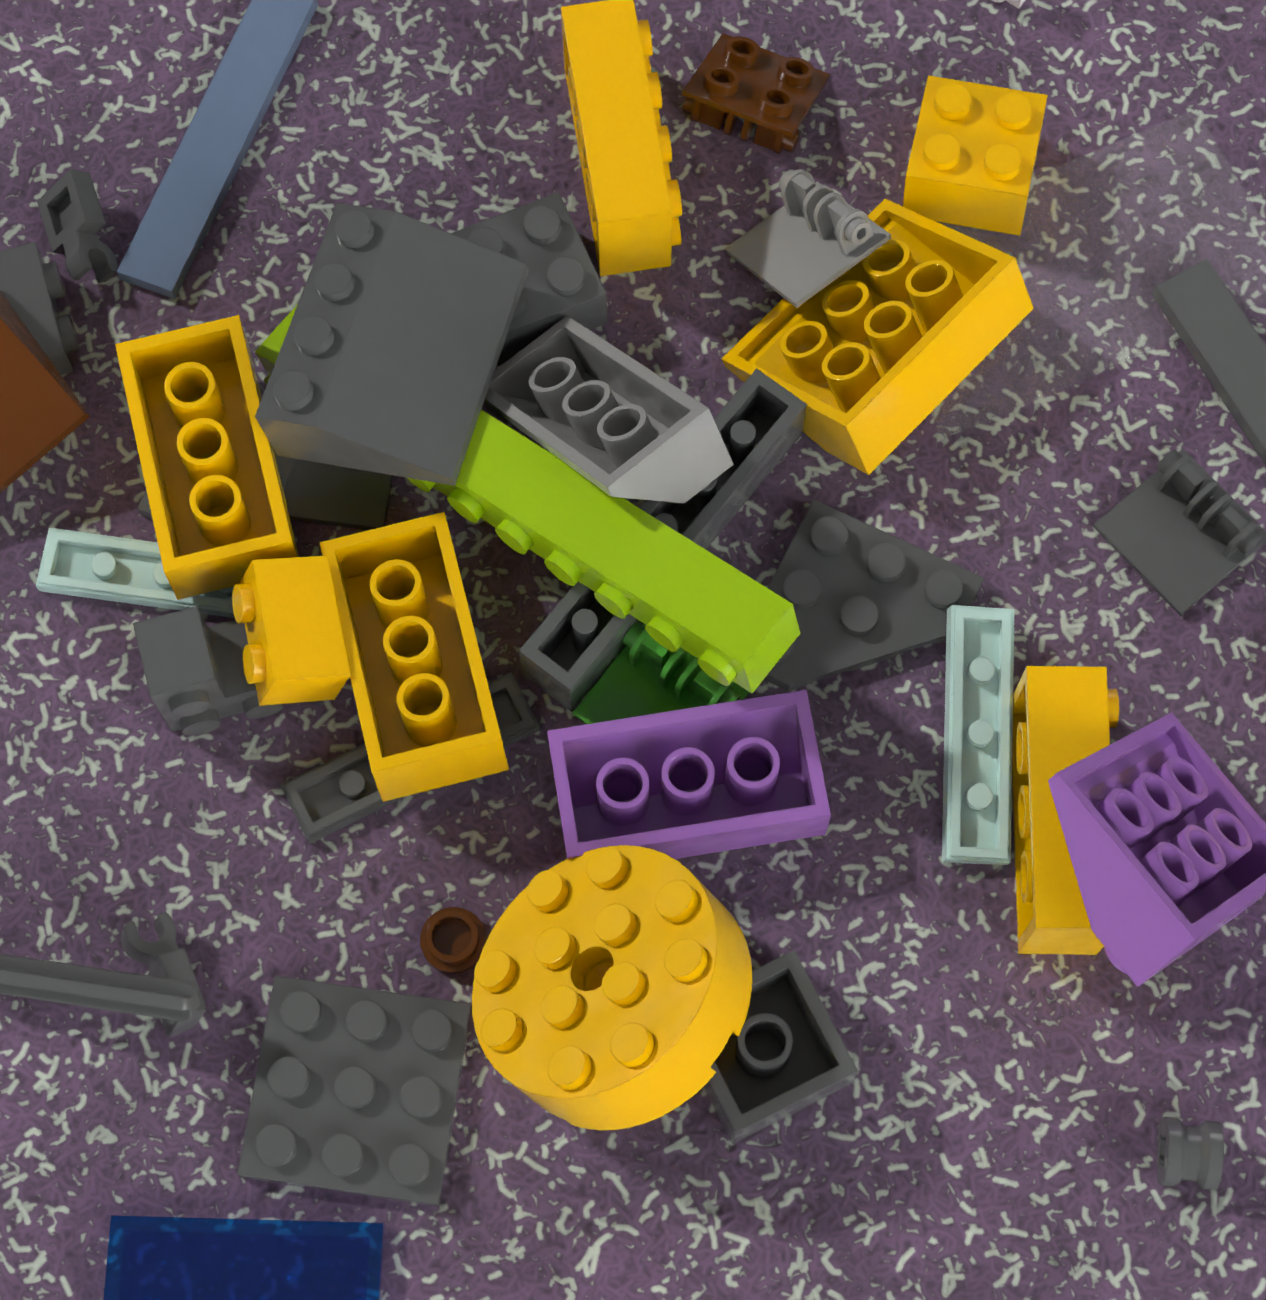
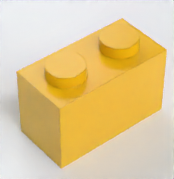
(291, 630)

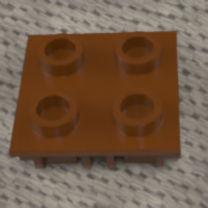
(756, 87)

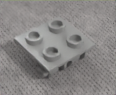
(807, 239)

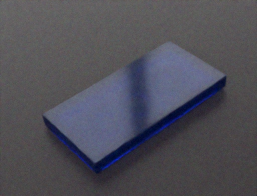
(242, 1259)

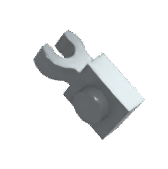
(71, 223)
(163, 961)

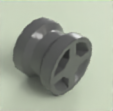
(1190, 1153)

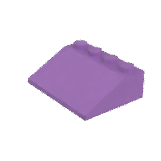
(1158, 845)

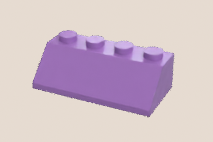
(692, 778)

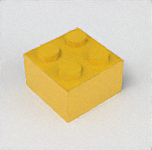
(974, 154)

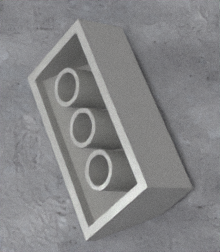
(609, 416)

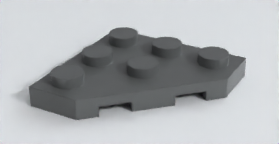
(860, 596)

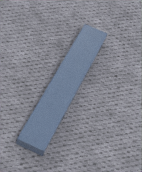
(215, 145)

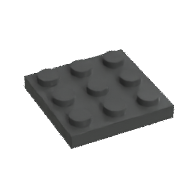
(355, 1091)

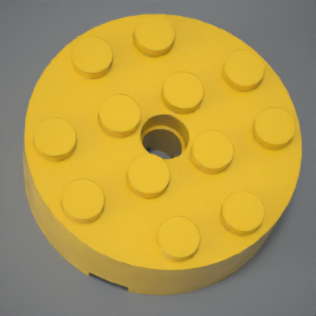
(611, 987)

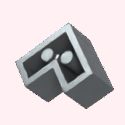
(197, 671)

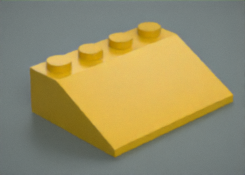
(888, 335)

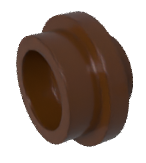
(452, 940)

